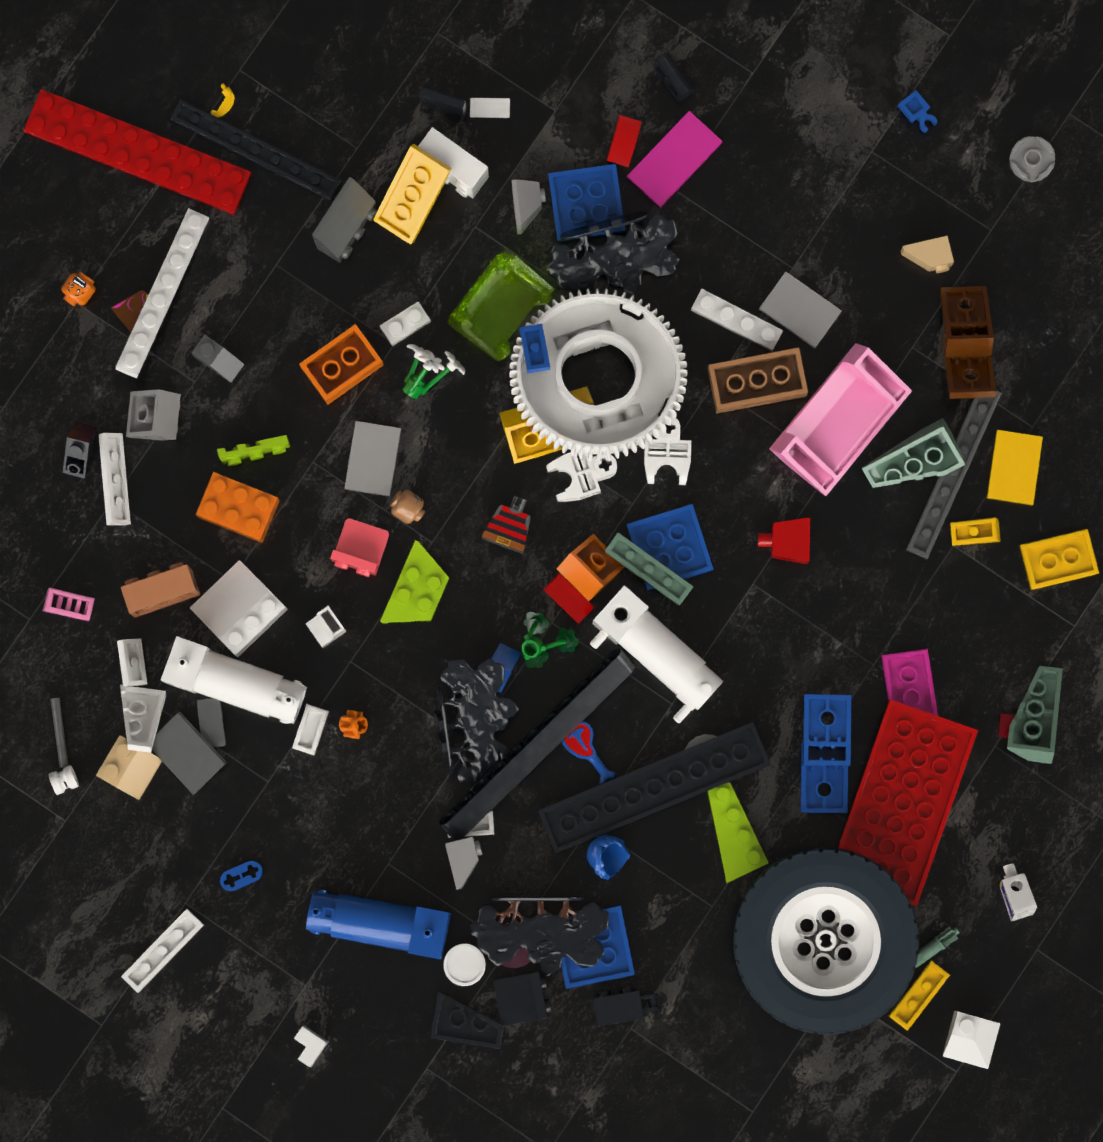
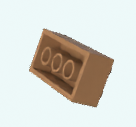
(757, 380)

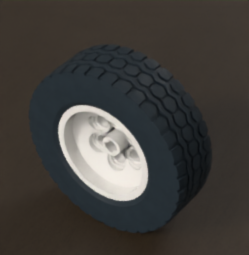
(849, 990)

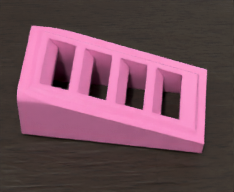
(70, 596)

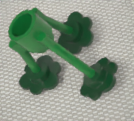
(533, 647)

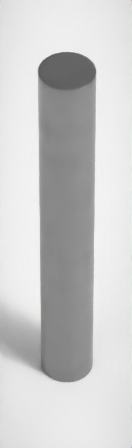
(59, 732)

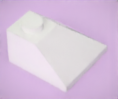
(971, 1039)

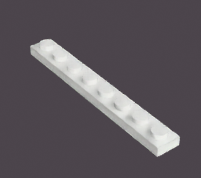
(162, 293)

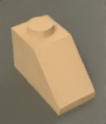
(930, 254)

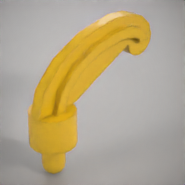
(226, 104)

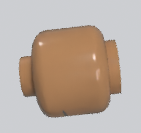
(407, 506)

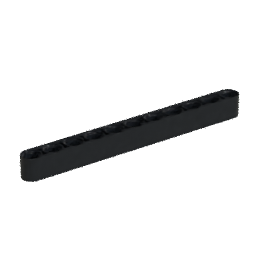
(537, 744)

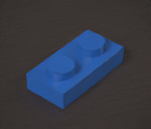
(534, 348)

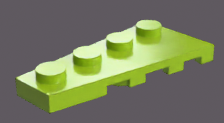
(735, 836)

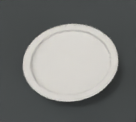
(464, 964)

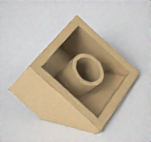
(129, 769)

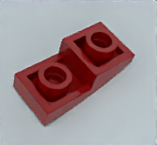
(624, 140)
(568, 598)

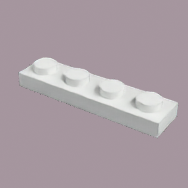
(736, 320)
(114, 479)
(162, 950)

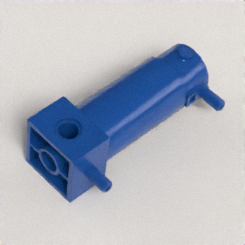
(379, 923)

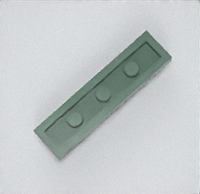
(648, 569)

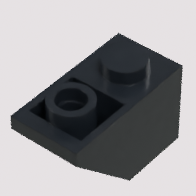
(79, 449)

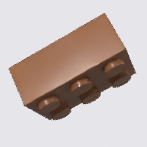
(160, 589)

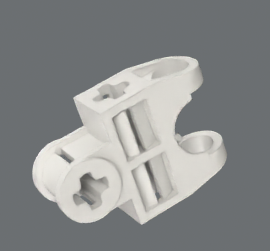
(662, 455)
(578, 488)

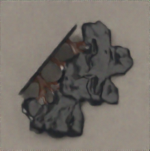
(544, 936)

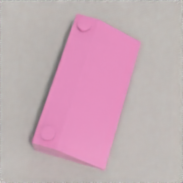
(841, 419)

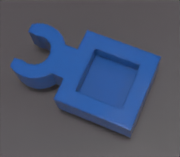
(915, 109)

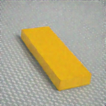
(919, 995)

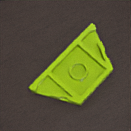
(417, 589)

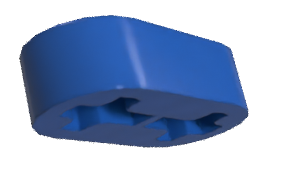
(244, 881)

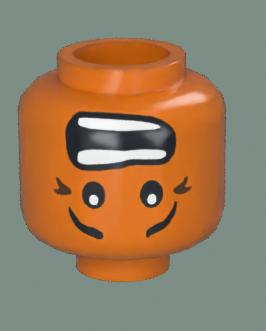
(78, 289)

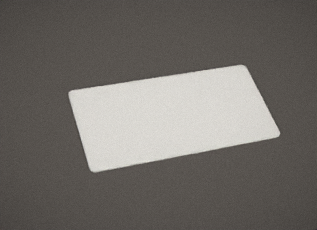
(490, 107)

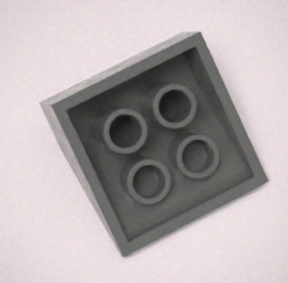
(344, 221)

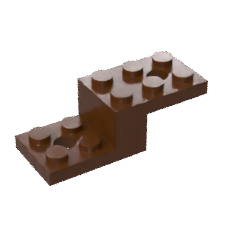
(968, 342)

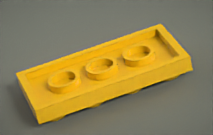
(412, 194)

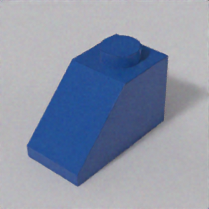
(508, 658)

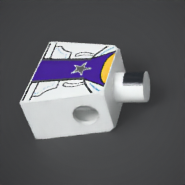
(1021, 902)

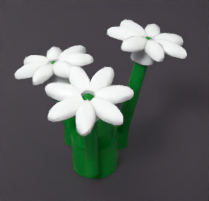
(415, 384)

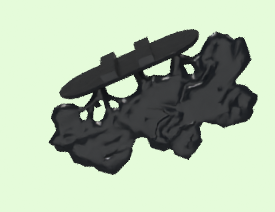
(619, 258)
(478, 716)

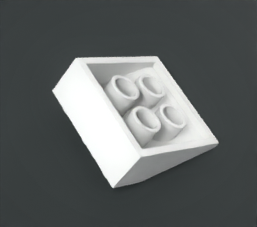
(238, 608)

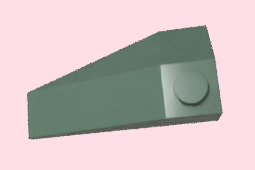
(922, 455)
(1035, 723)

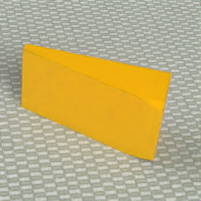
(975, 531)

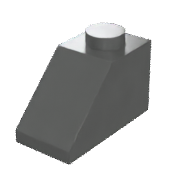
(217, 358)

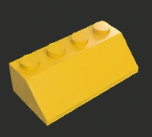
(521, 439)

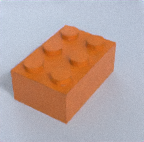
(341, 364)
(237, 507)

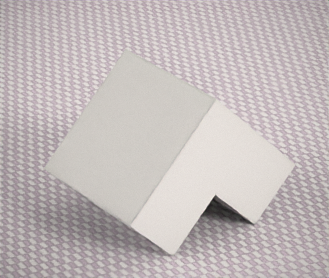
(325, 627)
(313, 1043)

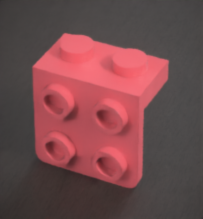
(360, 547)

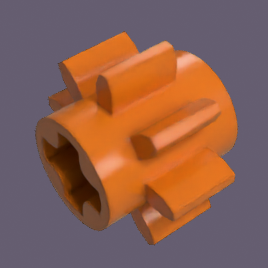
(353, 724)

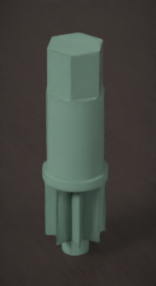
(936, 945)

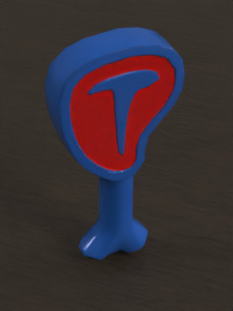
(580, 745)

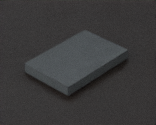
(187, 753)

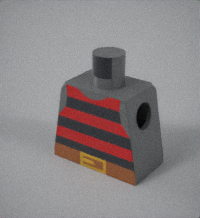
(509, 526)

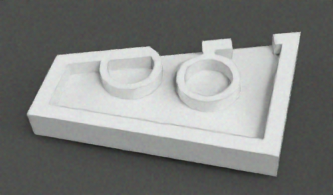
(141, 715)

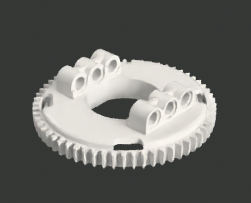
(614, 426)

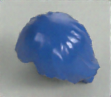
(607, 855)

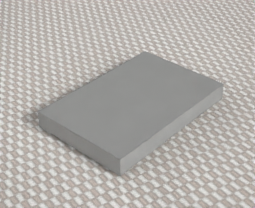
(800, 310)
(372, 458)

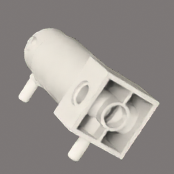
(657, 650)
(233, 681)

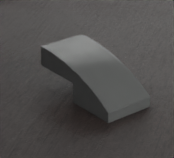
(211, 721)

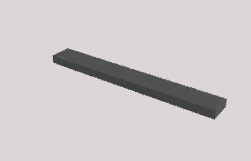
(948, 485)

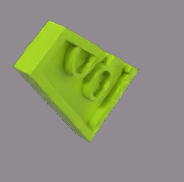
(243, 451)

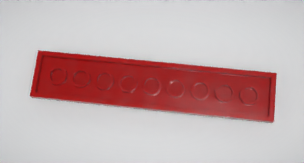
(137, 152)

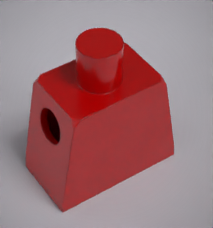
(788, 540)

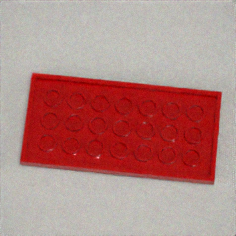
(907, 793)

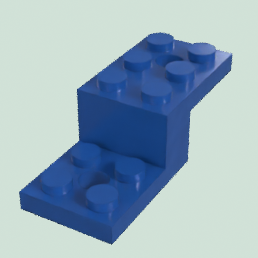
(825, 753)

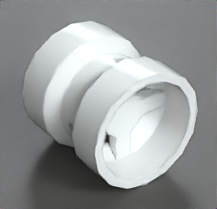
(63, 780)

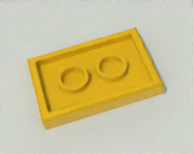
(1014, 467)
(1059, 559)

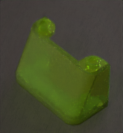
(499, 304)

